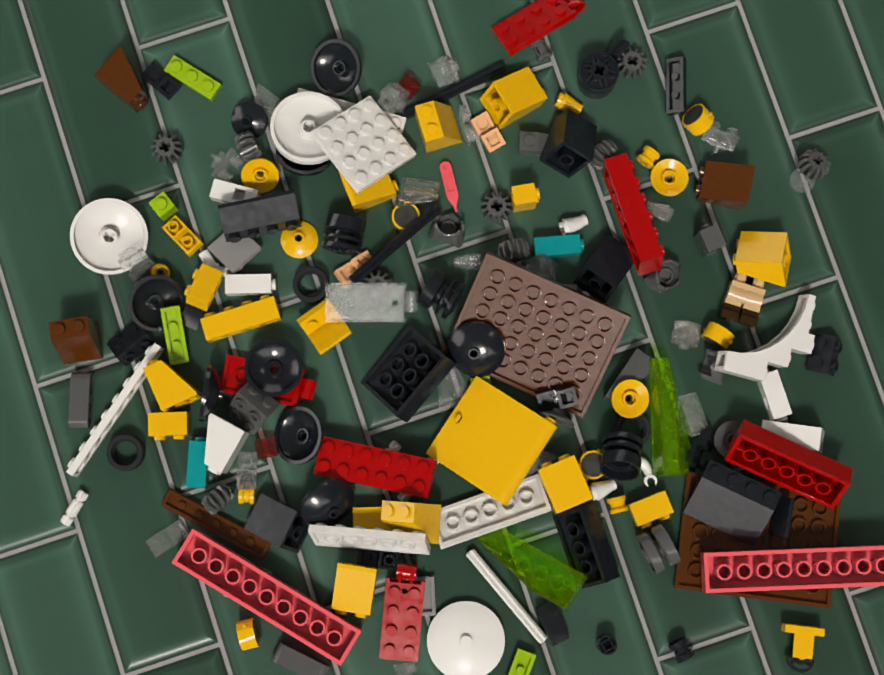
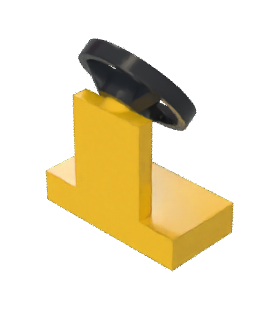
(802, 644)

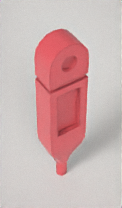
(449, 184)

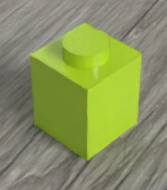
(163, 206)

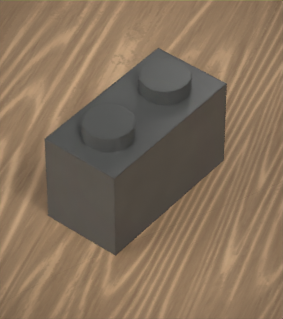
(709, 240)

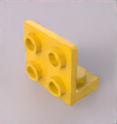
(322, 334)

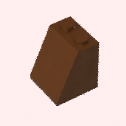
(122, 80)
(725, 184)
(76, 339)

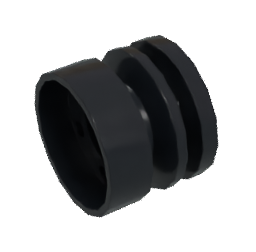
(596, 85)
(344, 230)
(441, 294)
(621, 456)

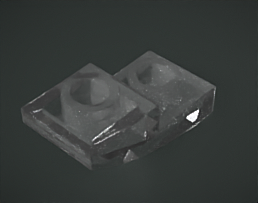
(466, 129)
(693, 414)
(247, 471)
(168, 538)

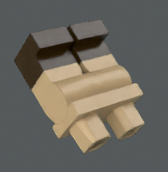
(746, 295)

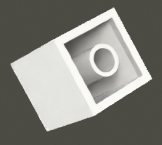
(222, 444)

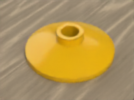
(676, 171)
(262, 182)
(305, 246)
(638, 402)

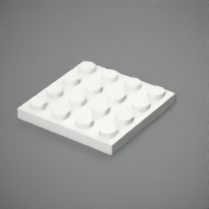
(363, 144)

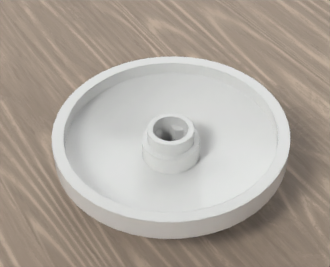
(294, 122)
(104, 231)
(465, 639)

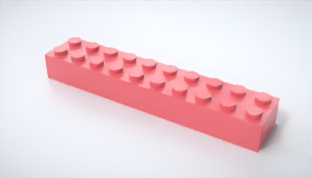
(792, 568)
(267, 596)

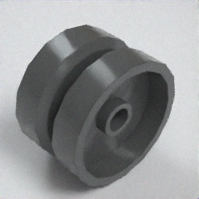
(655, 550)

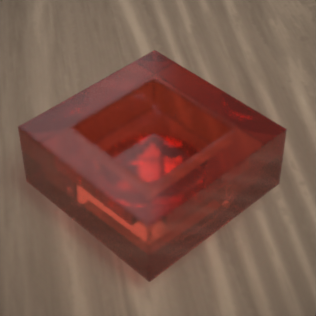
(410, 84)
(266, 448)

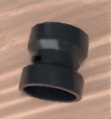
(605, 641)
(681, 650)

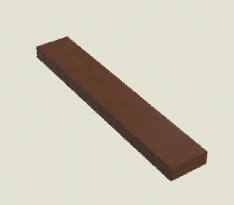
(215, 523)

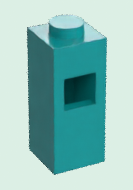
(558, 246)
(197, 471)

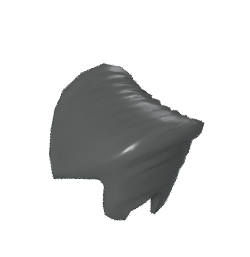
(448, 230)
(664, 278)
(707, 371)

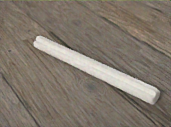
(506, 595)

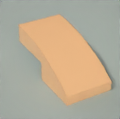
(487, 132)
(346, 270)

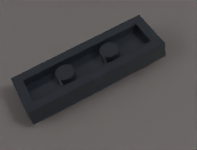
(676, 86)

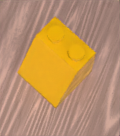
(513, 97)
(437, 125)
(373, 195)
(763, 256)
(169, 386)
(564, 483)
(413, 517)
(354, 589)

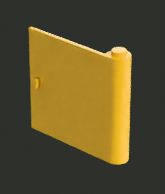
(492, 441)

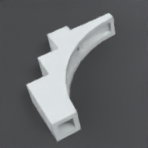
(777, 352)

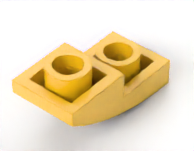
(182, 235)

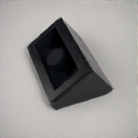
(782, 517)

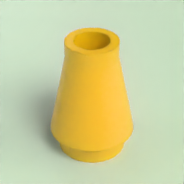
(565, 101)

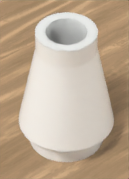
(572, 225)
(602, 489)

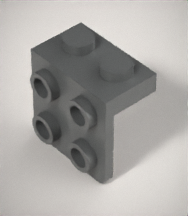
(251, 408)

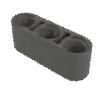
(80, 400)
(299, 661)

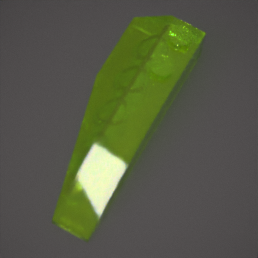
(667, 422)
(535, 568)

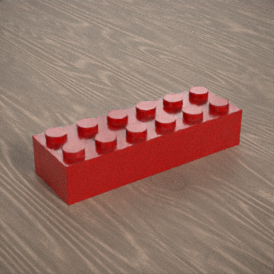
(632, 214)
(788, 464)
(376, 467)

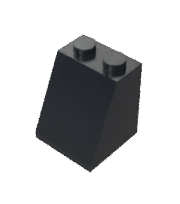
(569, 143)
(605, 269)
(277, 523)

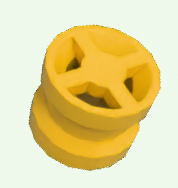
(648, 157)
(246, 496)
(617, 504)

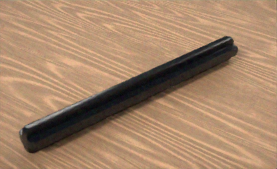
(459, 87)
(394, 244)

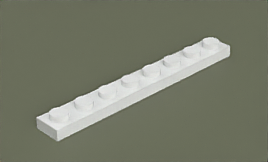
(110, 416)

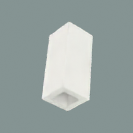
(229, 192)
(249, 284)
(774, 397)

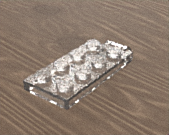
(368, 302)

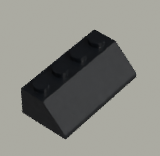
(259, 216)
(586, 544)

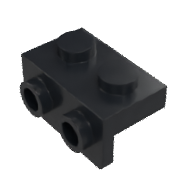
(130, 343)
(824, 354)

